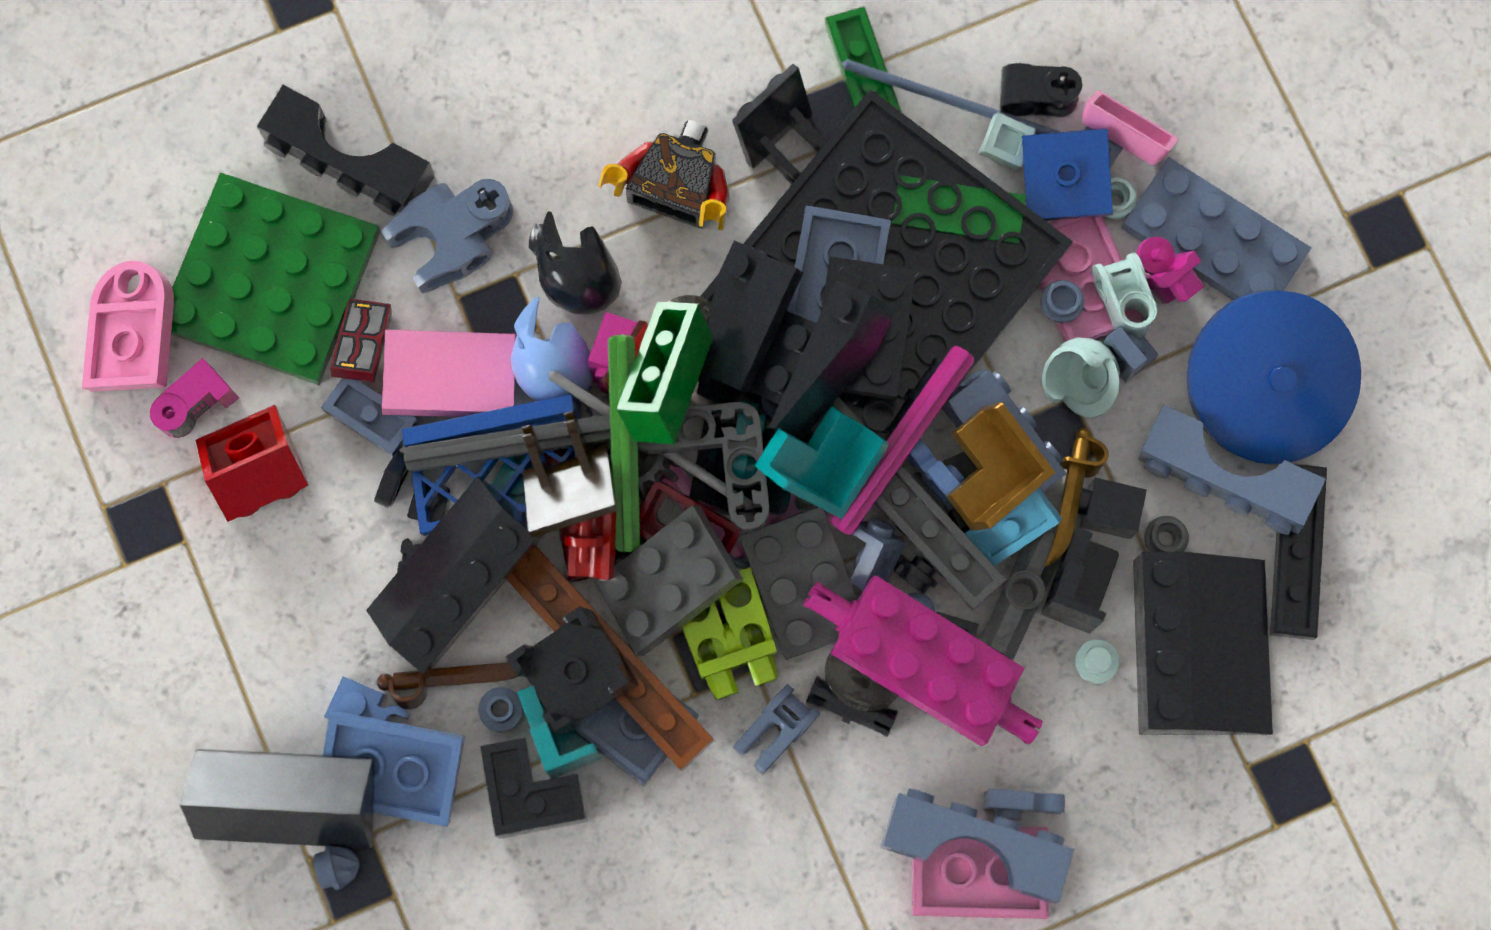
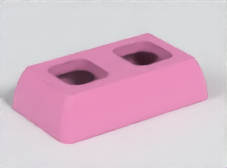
(1128, 128)

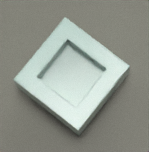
(1004, 141)

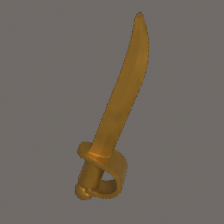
(1077, 468)

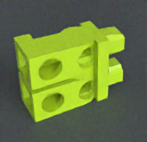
(734, 644)

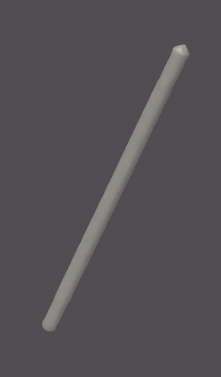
(676, 457)

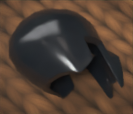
(577, 278)

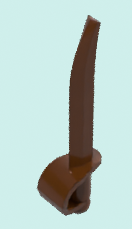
(440, 677)

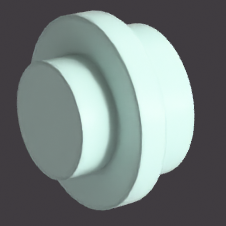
(1097, 661)

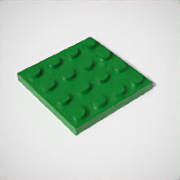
(270, 277)

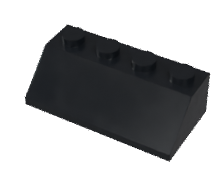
(452, 575)

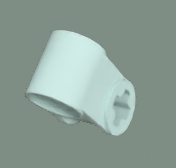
(1124, 288)

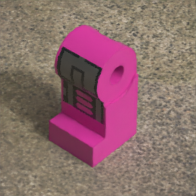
(189, 398)

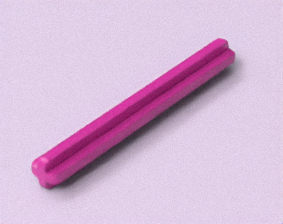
(907, 435)

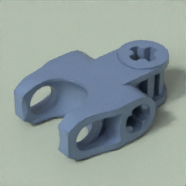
(456, 225)

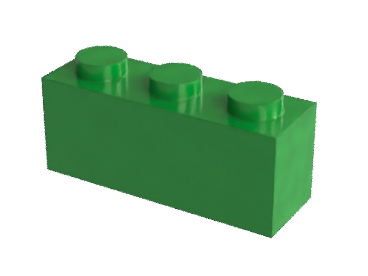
(945, 198)
(665, 373)

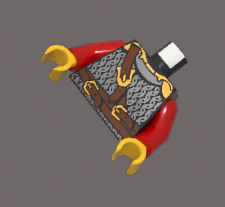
(673, 178)

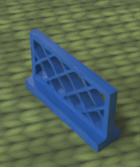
(498, 420)

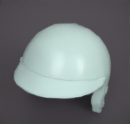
(1083, 376)

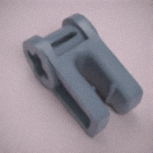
(773, 715)

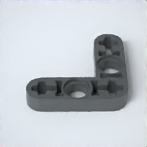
(733, 446)

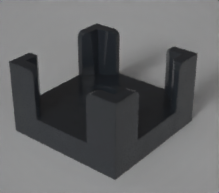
(574, 671)

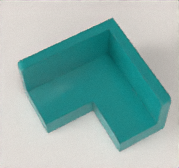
(829, 467)
(557, 751)

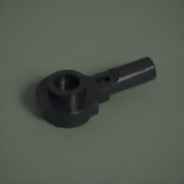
(916, 573)

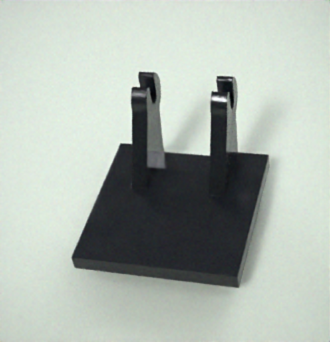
(771, 116)

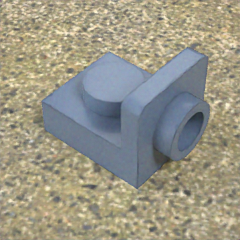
(1130, 352)
(879, 554)

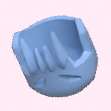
(535, 357)

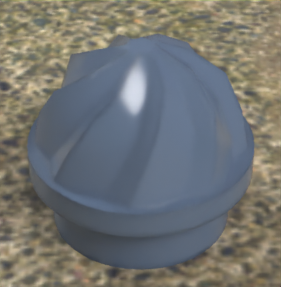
(335, 867)

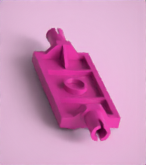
(926, 660)

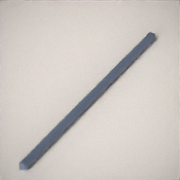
(937, 94)

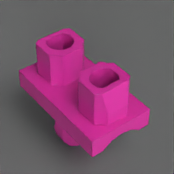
(1169, 273)

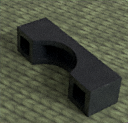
(297, 128)

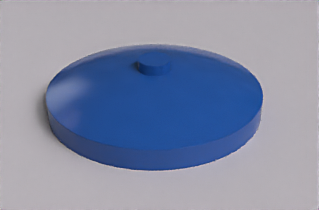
(1274, 376)

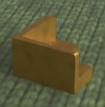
(1006, 467)

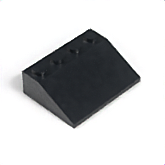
(1201, 645)

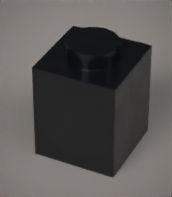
(1111, 508)

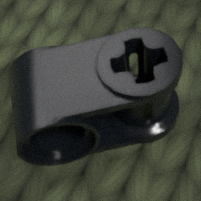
(1035, 90)

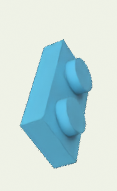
(1016, 529)

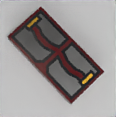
(361, 340)

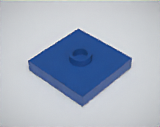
(1068, 174)

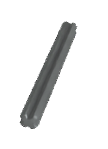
(501, 444)

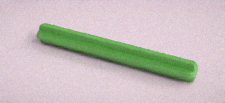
(623, 448)

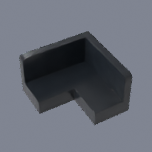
(1081, 583)
(524, 805)

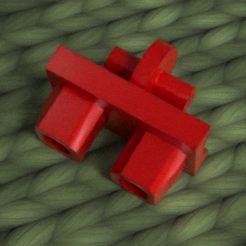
(592, 547)

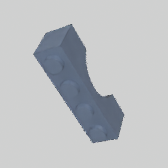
(1279, 496)
(1032, 863)

